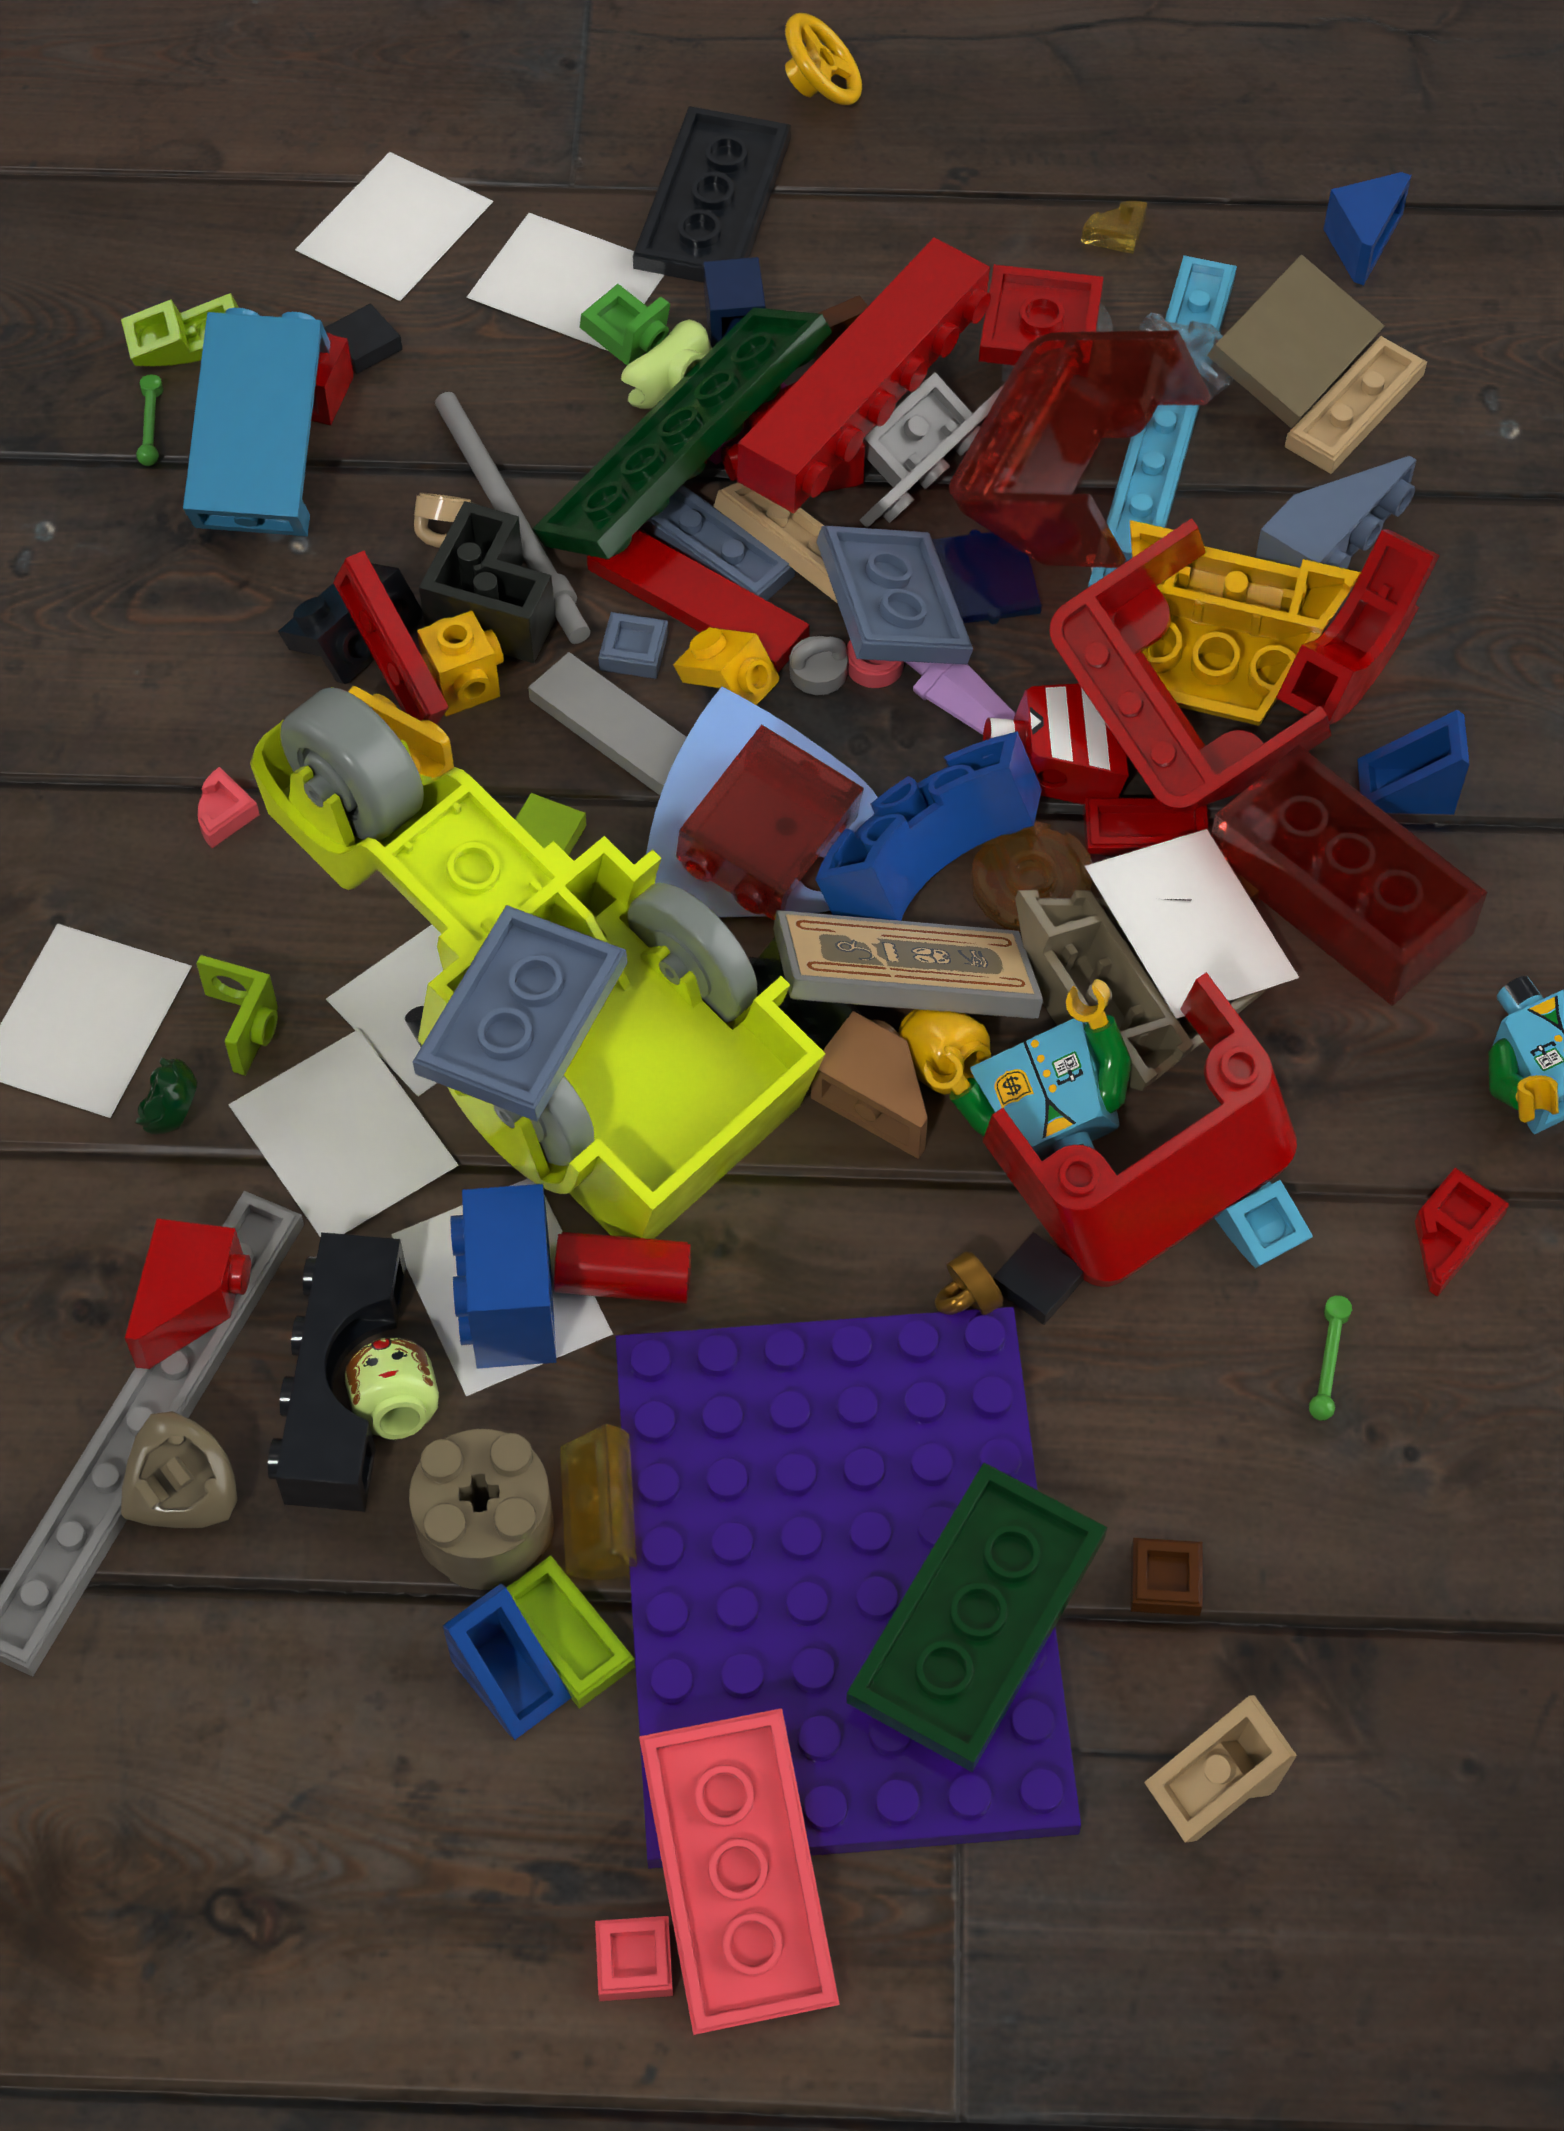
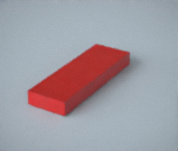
(389, 639)

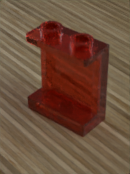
(766, 822)

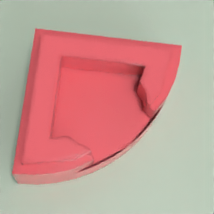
(223, 808)

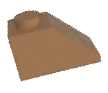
(873, 1083)

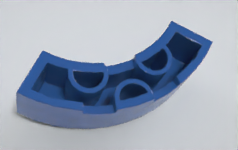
(928, 825)

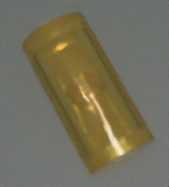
(598, 1504)

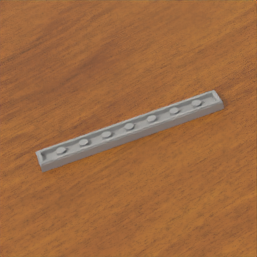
(88, 1507)

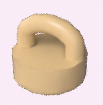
(437, 508)

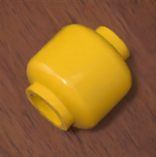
(933, 1030)

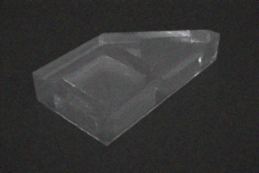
(1199, 341)

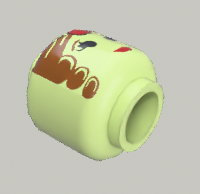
(392, 1387)

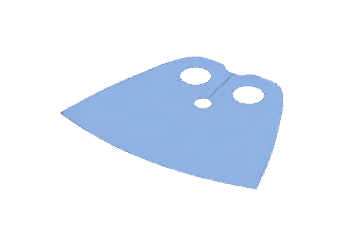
(701, 761)

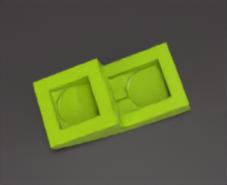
(169, 337)

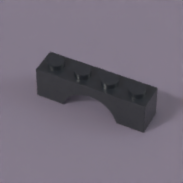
(325, 1447)

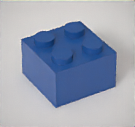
(504, 1276)

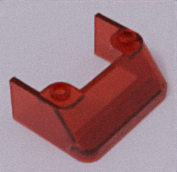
(1047, 427)

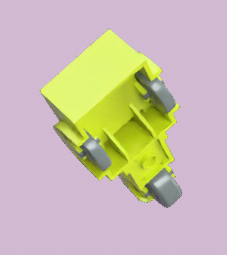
(682, 1054)

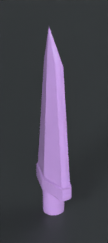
(960, 693)

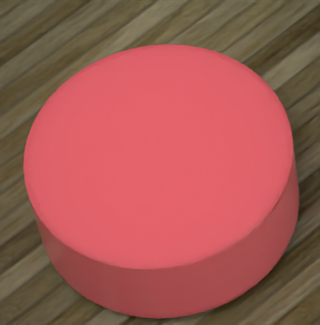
(872, 672)

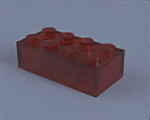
(1347, 874)

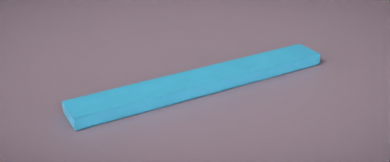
(1159, 450)

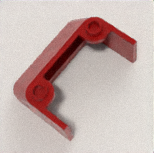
(1102, 645)
(1131, 1218)

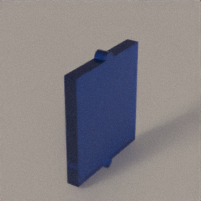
(988, 577)

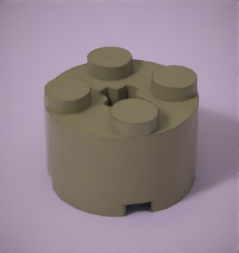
(475, 1472)

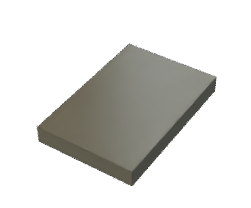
(1296, 341)

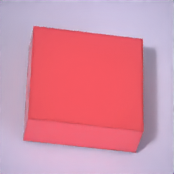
(633, 1958)

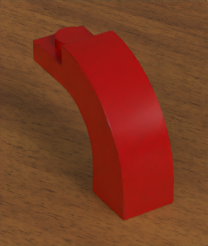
(1364, 634)

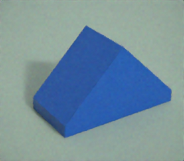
(1363, 219)
(1419, 770)
(504, 1662)

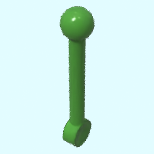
(151, 388)
(1337, 1313)

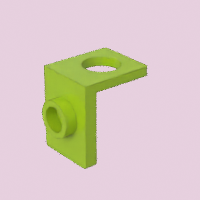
(258, 1009)

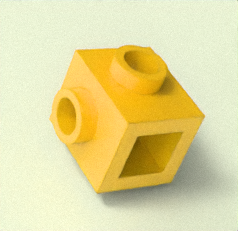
(462, 660)

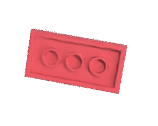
(738, 1871)

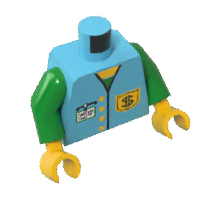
(1529, 1054)
(1053, 1086)

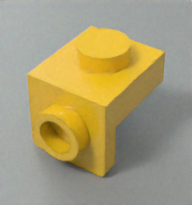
(728, 661)

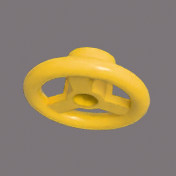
(815, 64)

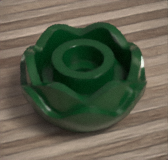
(168, 1098)

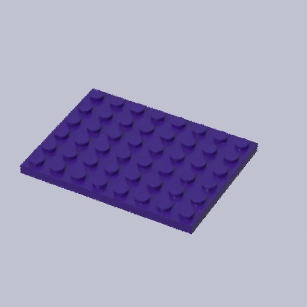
(777, 1529)

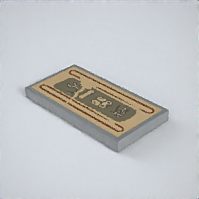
(906, 965)

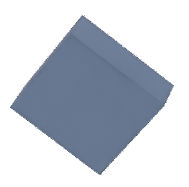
(633, 645)

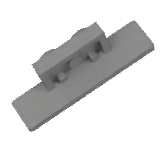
(917, 439)

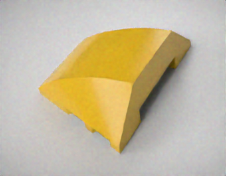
(1238, 626)

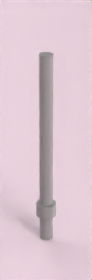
(503, 500)

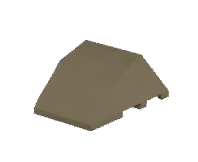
(1081, 941)

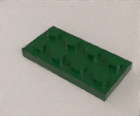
(976, 1616)

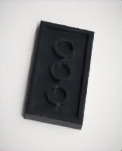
(711, 193)

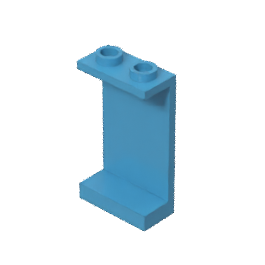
(253, 422)

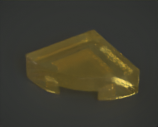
(1116, 228)

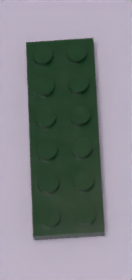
(682, 432)

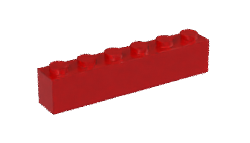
(863, 376)

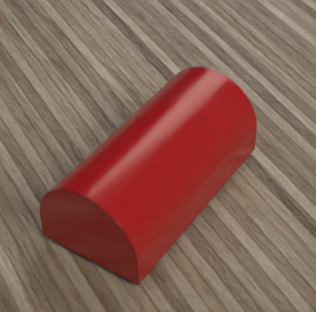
(622, 1267)

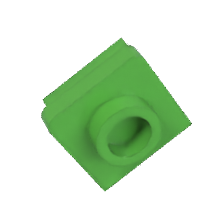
(626, 324)

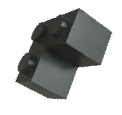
(483, 573)

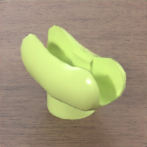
(666, 364)

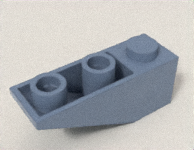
(1337, 517)

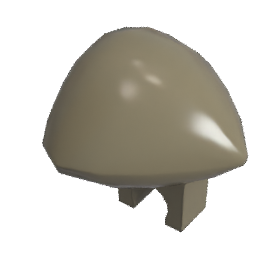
(177, 1475)

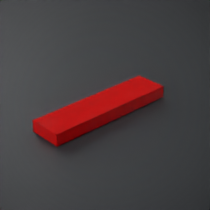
(699, 595)

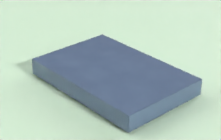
(894, 595)
(520, 1013)

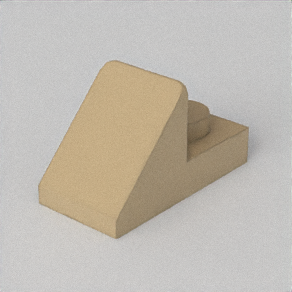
(1222, 1769)

